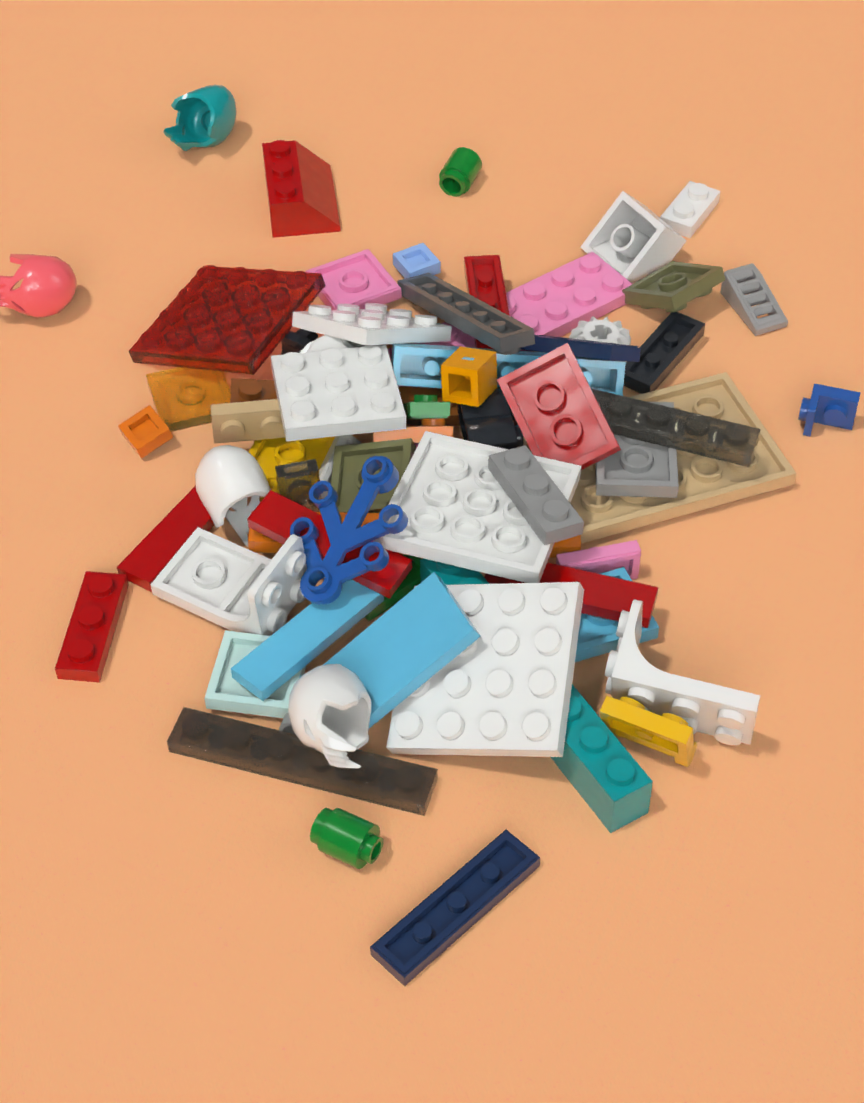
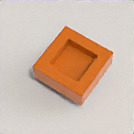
(145, 431)

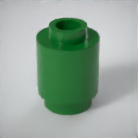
(460, 171)
(346, 837)

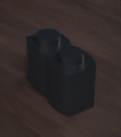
(490, 422)

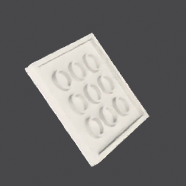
(465, 515)
(505, 688)

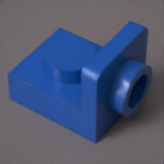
(829, 407)

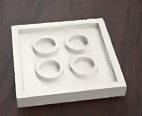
(371, 325)
(337, 392)

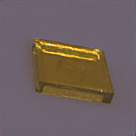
(185, 395)

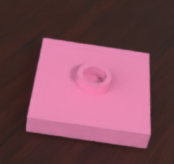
(356, 281)

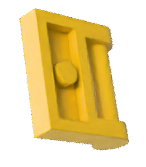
(662, 733)

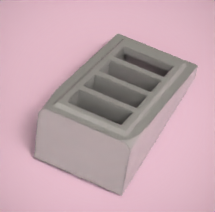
(749, 280)

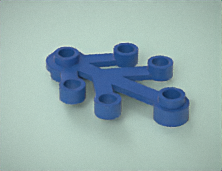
(348, 534)

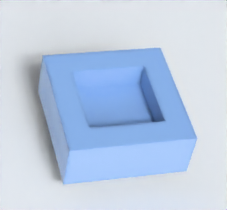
(416, 261)

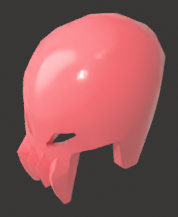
(45, 288)

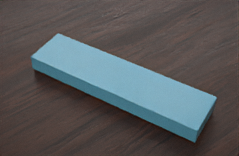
(303, 639)

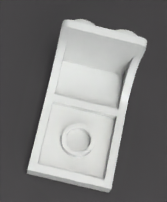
(234, 583)
(703, 705)

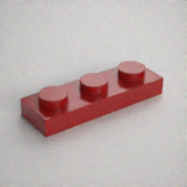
(92, 627)

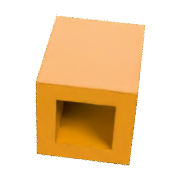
(469, 376)

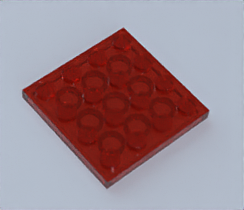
(227, 319)

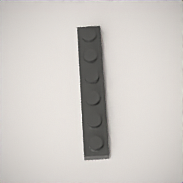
(467, 313)

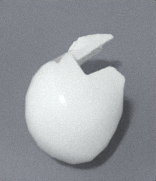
(225, 481)
(331, 712)

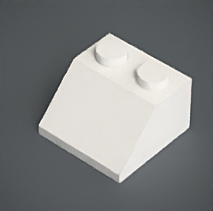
(633, 239)

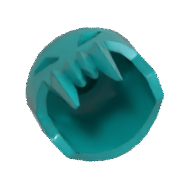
(203, 117)

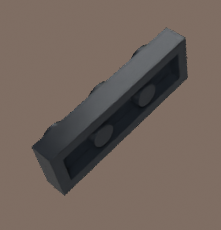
(663, 352)

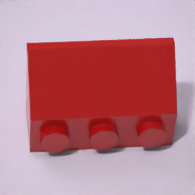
(299, 190)

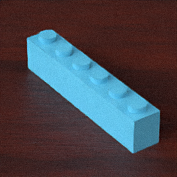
(421, 366)

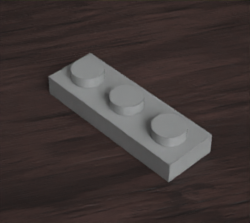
(535, 495)

